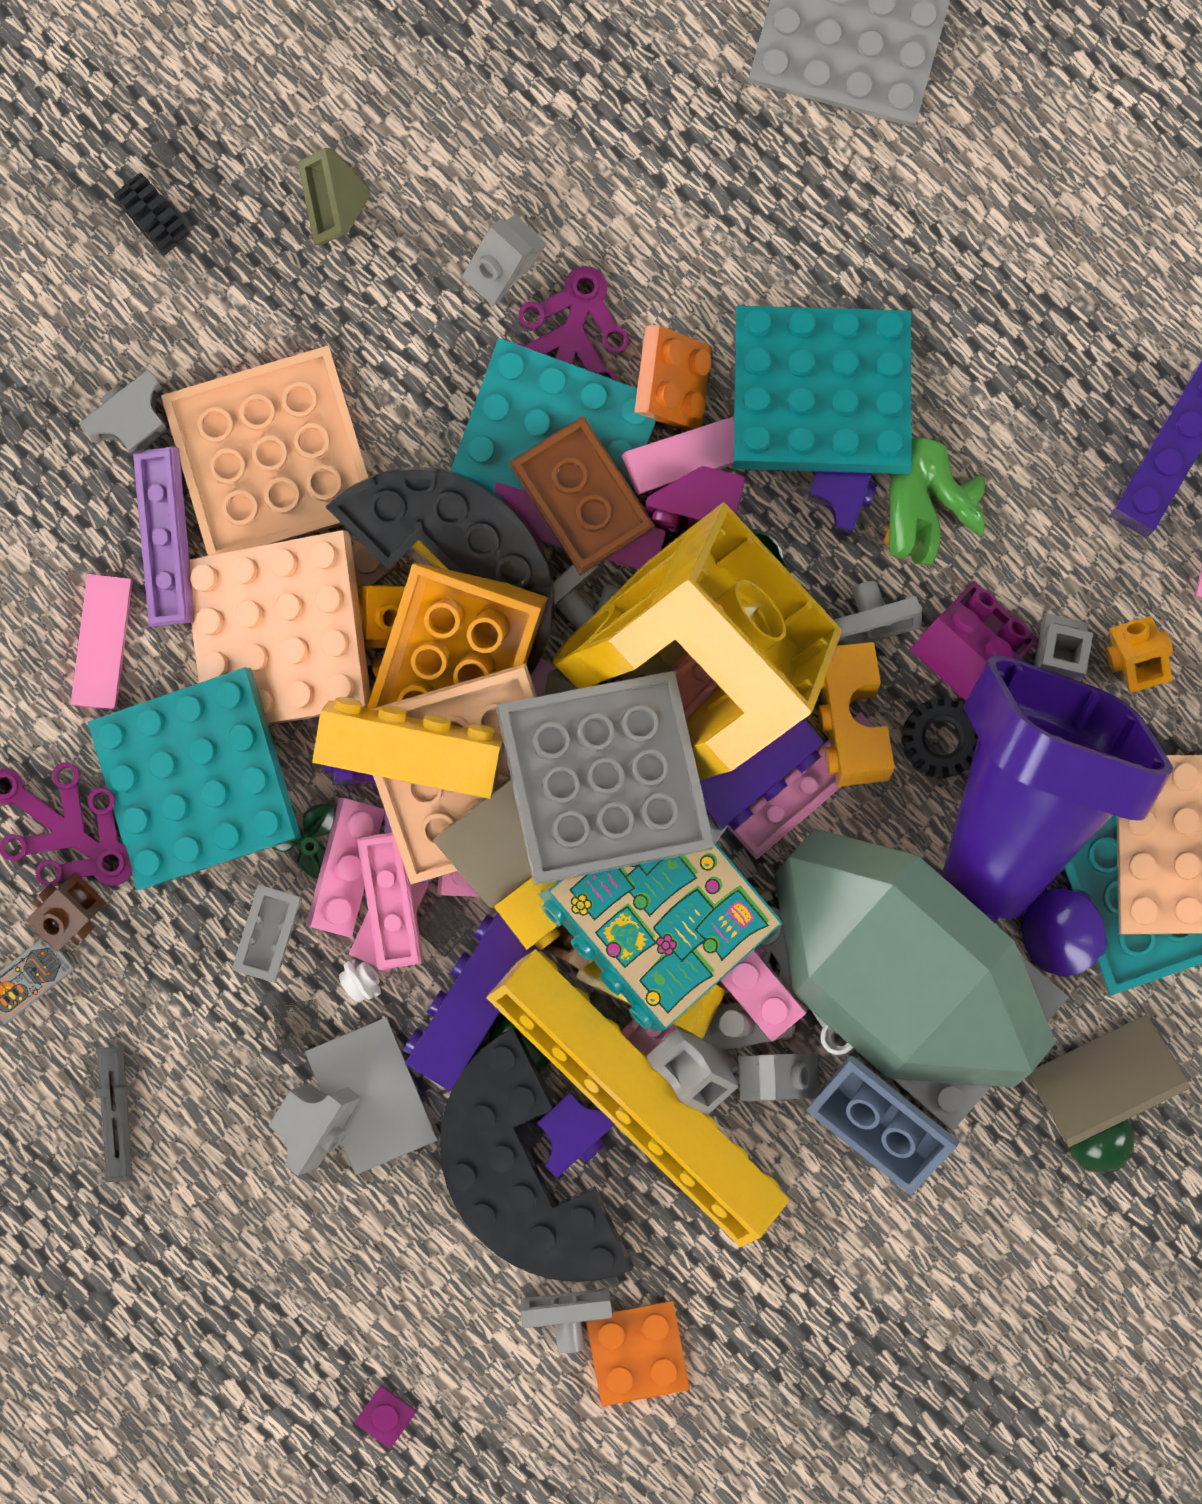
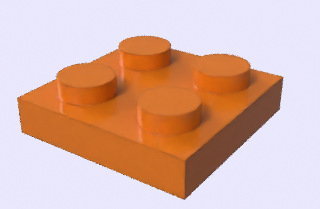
(673, 378)
(638, 1354)

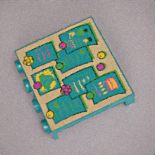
(662, 928)

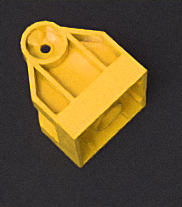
(735, 617)

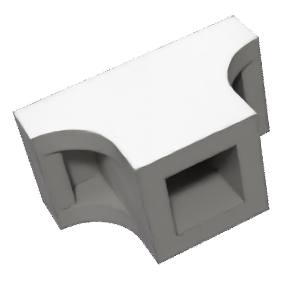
(503, 258)
(128, 415)
(1063, 646)
(695, 1070)
(778, 1077)
(312, 1124)

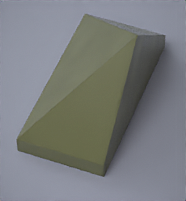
(331, 195)

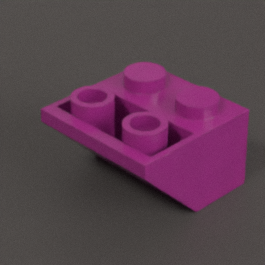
(693, 497)
(970, 634)

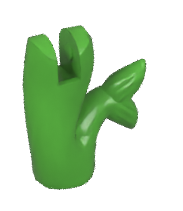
(912, 514)

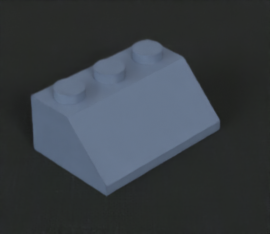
(881, 1125)

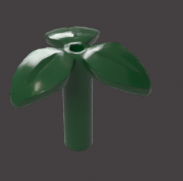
(316, 823)

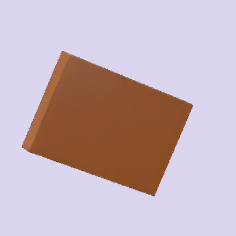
(581, 495)

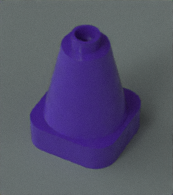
(1043, 781)

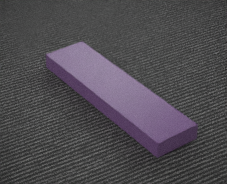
(163, 536)

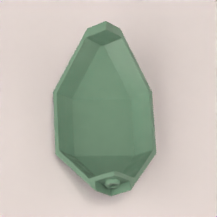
(907, 966)

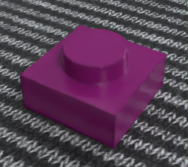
(385, 1416)

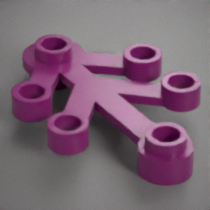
(571, 336)
(68, 831)

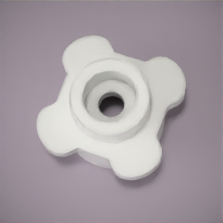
(360, 980)

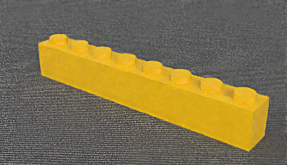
(638, 1098)

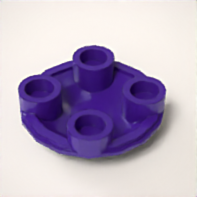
(1064, 932)

